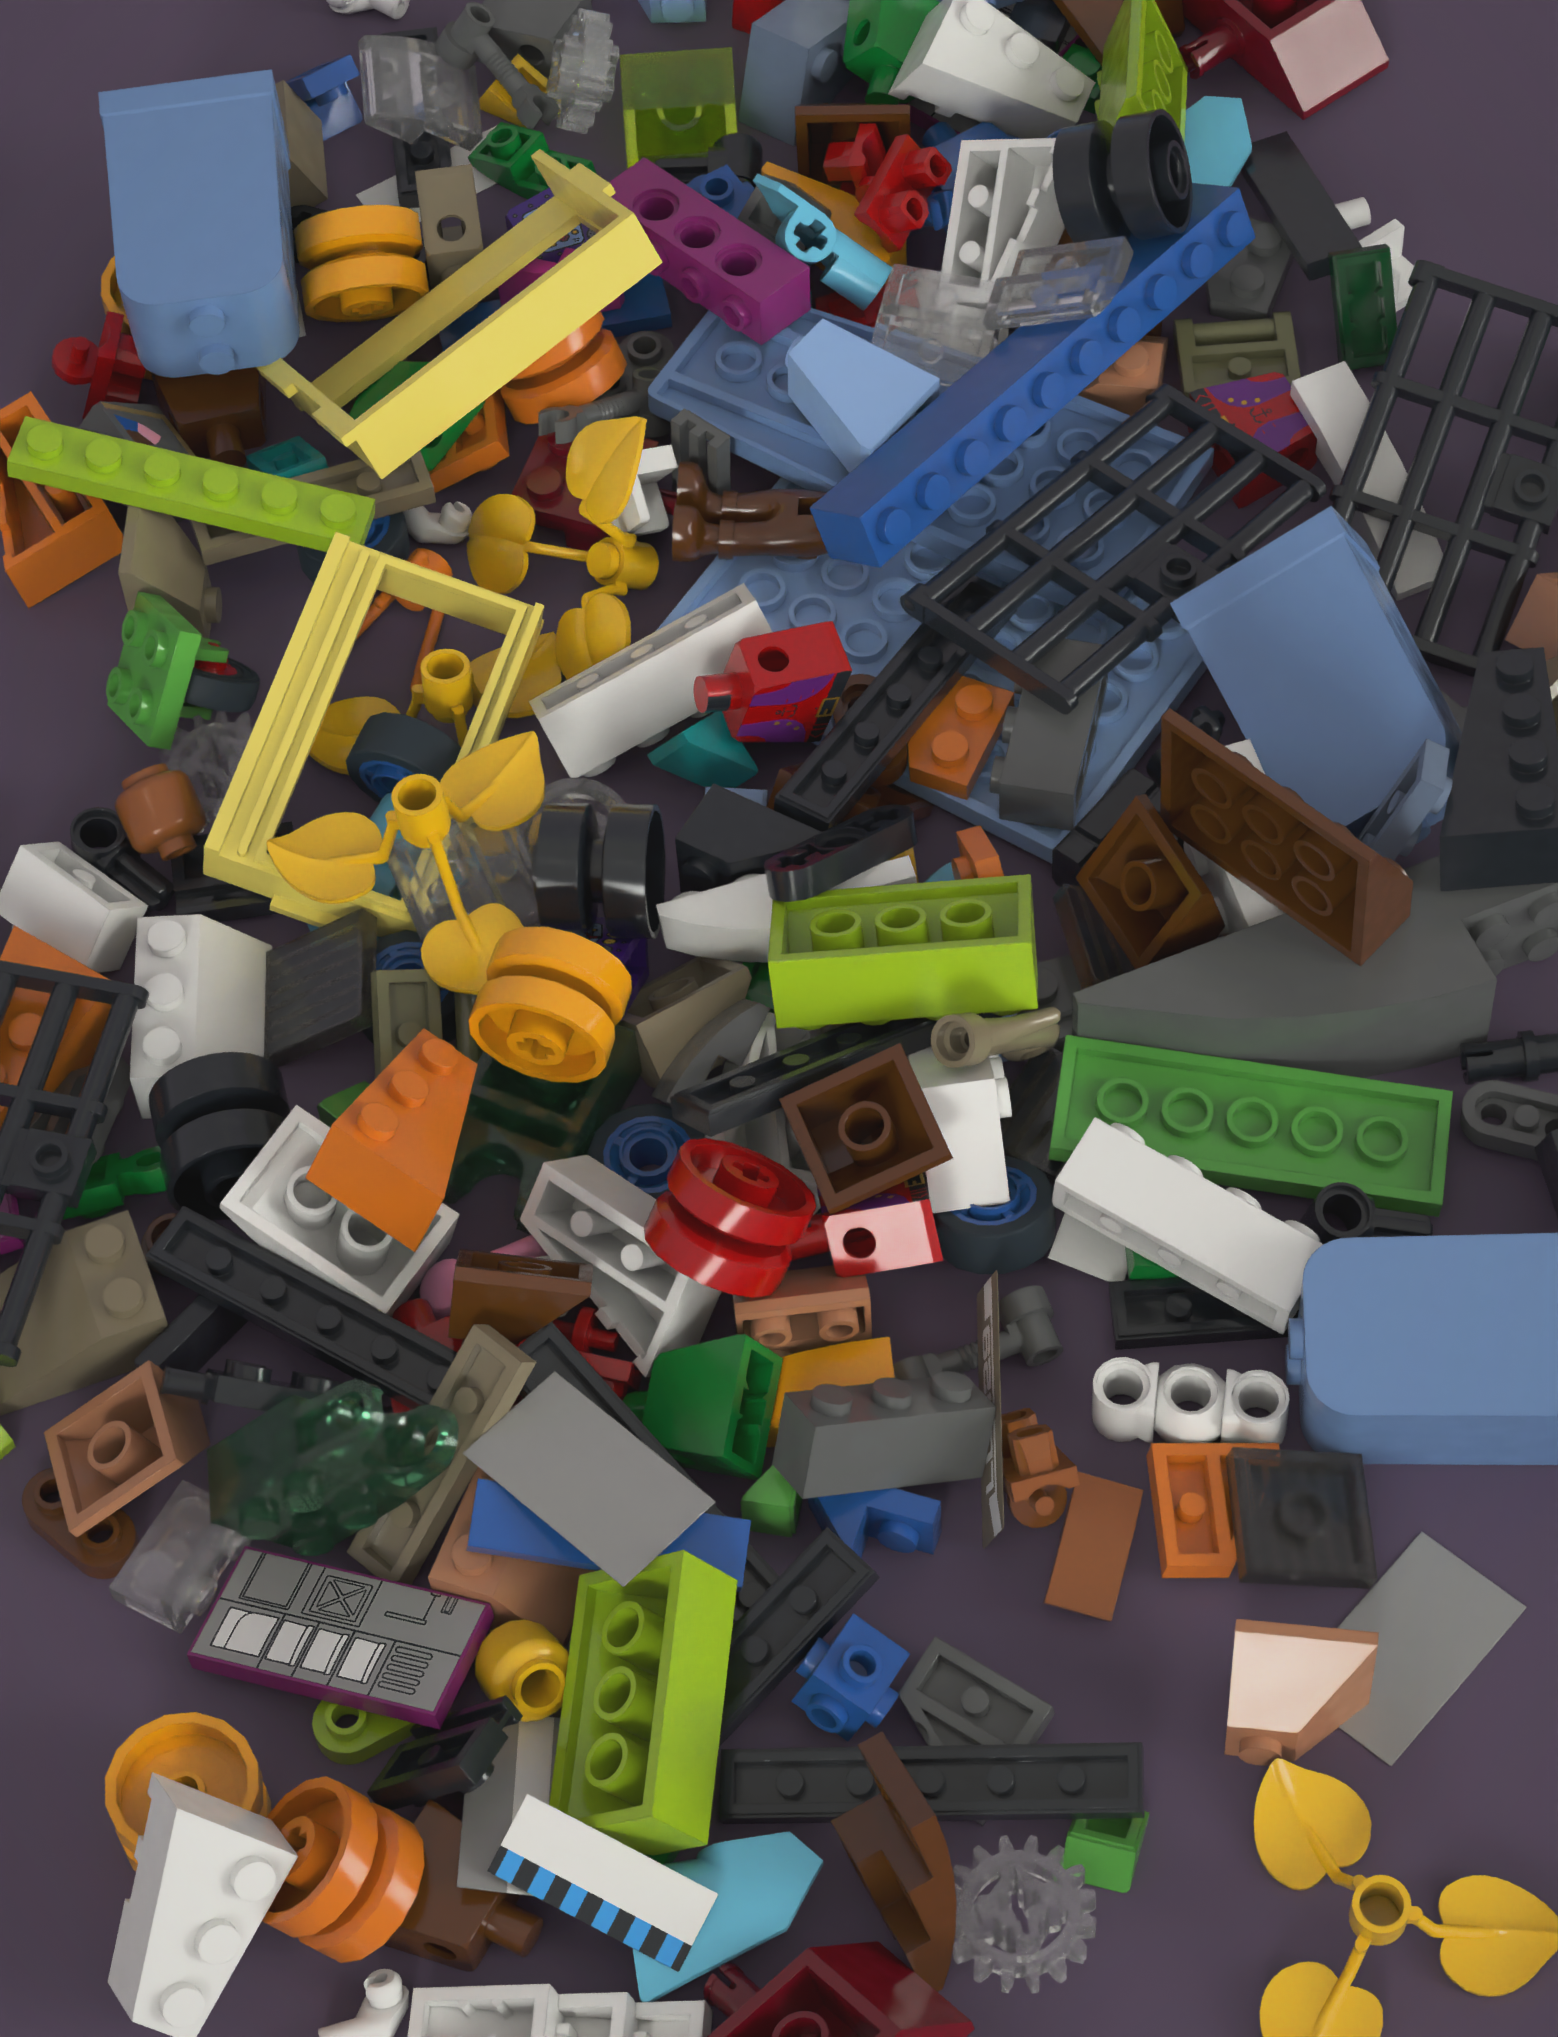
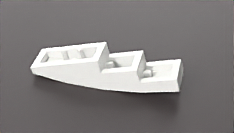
(1335, 411)
(542, 2012)

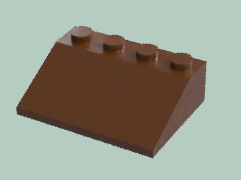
(1279, 843)

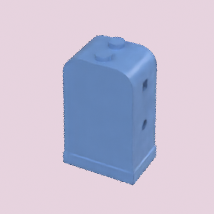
(202, 222)
(1320, 669)
(1430, 1349)

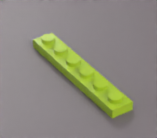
(187, 486)

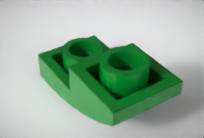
(508, 160)

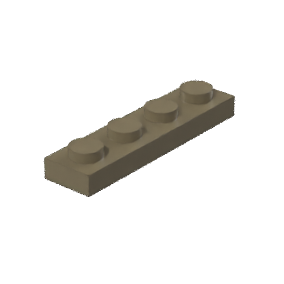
(399, 491)
(479, 1393)

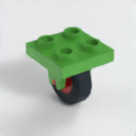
(172, 673)

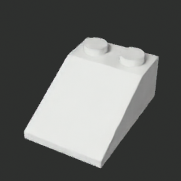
(321, 1233)

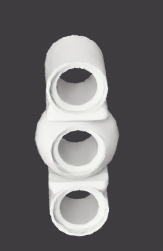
(1159, 1394)

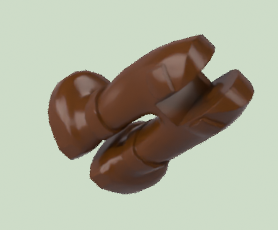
(742, 523)

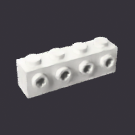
(644, 686)
(1186, 1222)

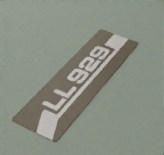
(990, 1385)

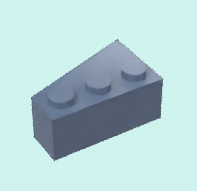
(793, 61)

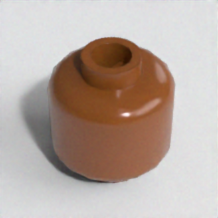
(160, 811)

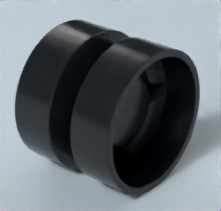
(1123, 178)
(580, 870)
(213, 1123)

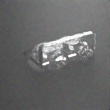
(178, 1561)

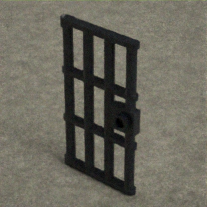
(1500, 483)
(1152, 570)
(47, 1163)

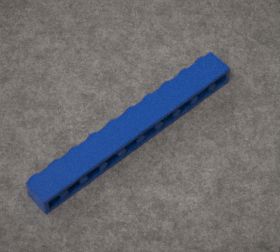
(1020, 389)

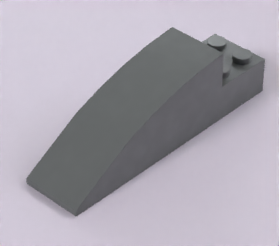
(1304, 1005)

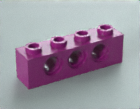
(715, 254)

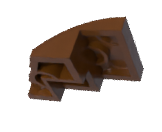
(903, 1862)

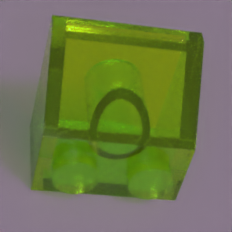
(677, 102)

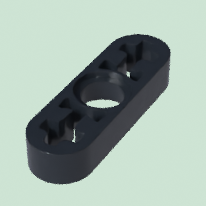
(840, 853)

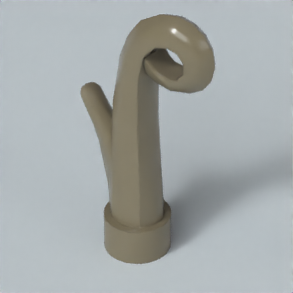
(969, 1038)

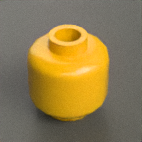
(525, 1665)

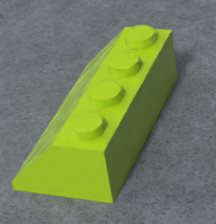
(1141, 67)
(904, 952)
(646, 1703)

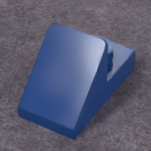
(329, 95)
(891, 1515)

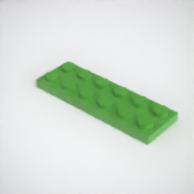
(1261, 1121)

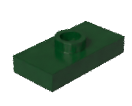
(1363, 304)

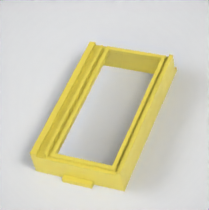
(498, 345)
(301, 696)

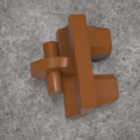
(1034, 1470)

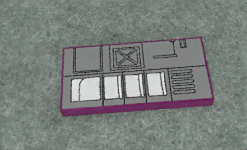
(341, 1636)

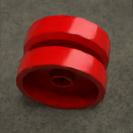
(729, 1217)

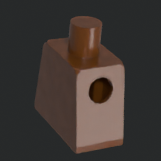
(216, 412)
(456, 1922)

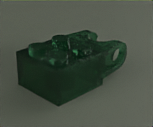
(524, 1121)
(324, 1467)

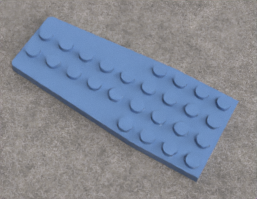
(746, 395)

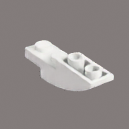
(736, 917)

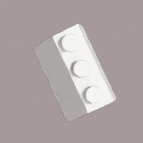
(201, 999)

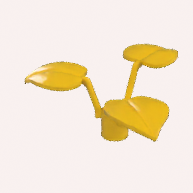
(602, 474)
(447, 691)
(337, 853)
(1314, 1827)

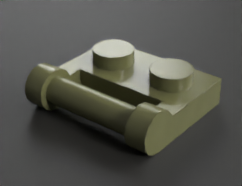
(1234, 350)
(405, 1005)

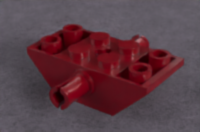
(1294, 48)
(835, 1994)

